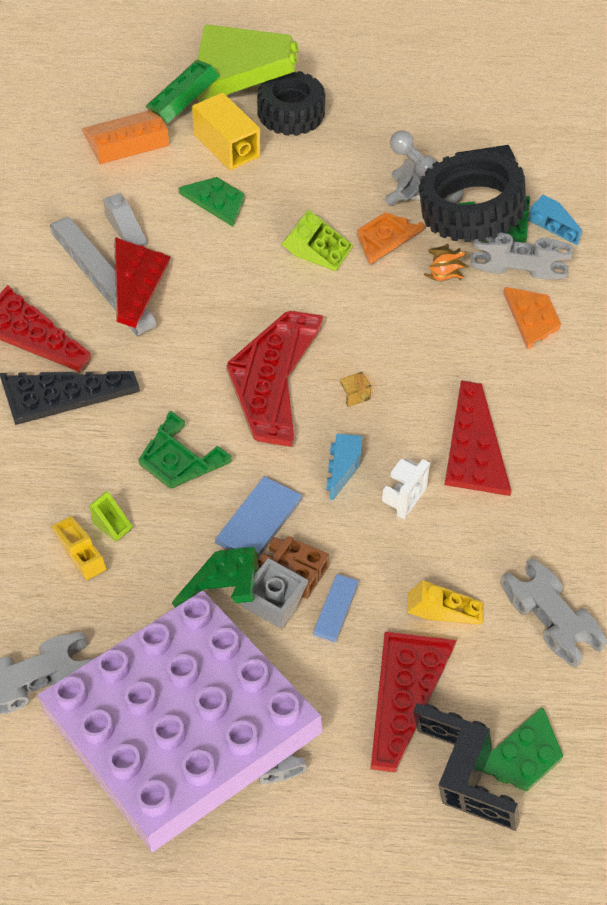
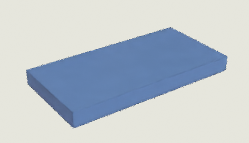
(259, 517)

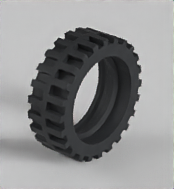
(478, 219)

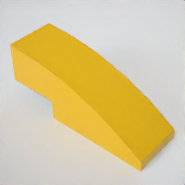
(79, 548)

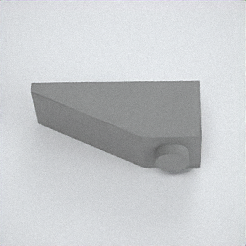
(123, 220)

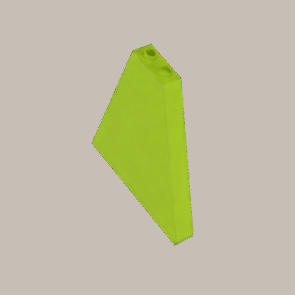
(245, 57)

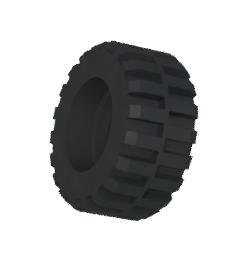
(291, 103)

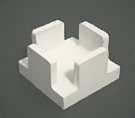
(415, 480)

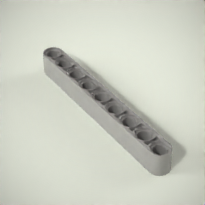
(94, 266)

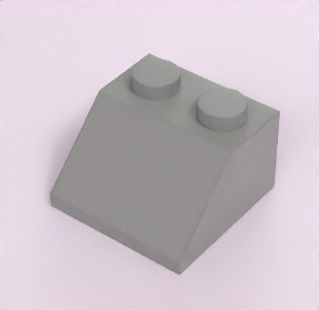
(276, 593)

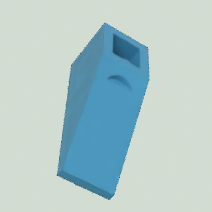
(554, 218)
(345, 463)

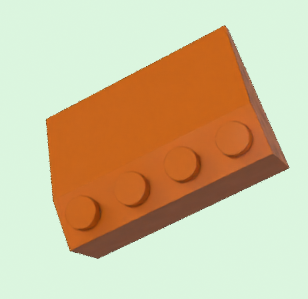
(127, 136)

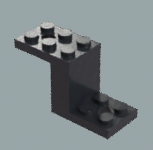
(465, 766)

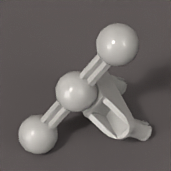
(411, 170)

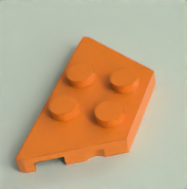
(385, 234)
(532, 314)

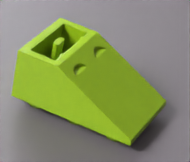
(317, 242)

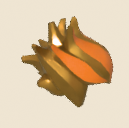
(446, 263)

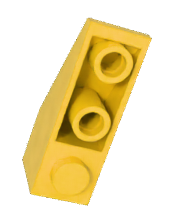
(442, 604)

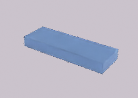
(335, 608)

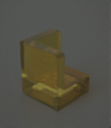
(356, 388)

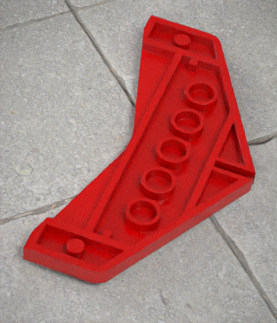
(262, 373)

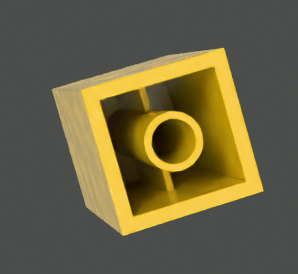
(226, 131)

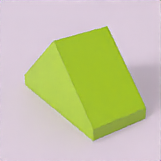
(109, 517)

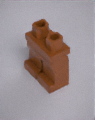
(299, 558)

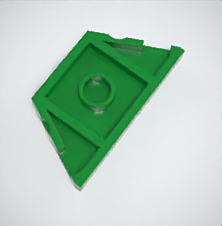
(215, 197)
(526, 753)

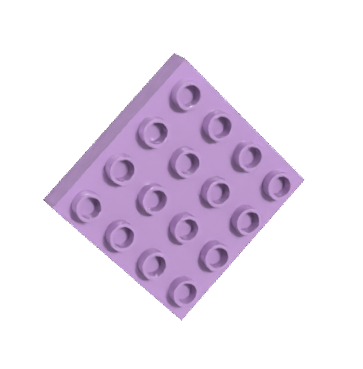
(179, 718)

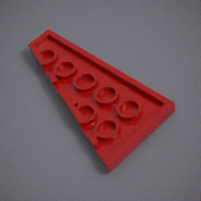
(136, 279)
(34, 332)
(474, 449)
(407, 677)

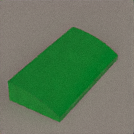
(183, 90)

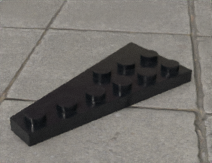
(58, 392)

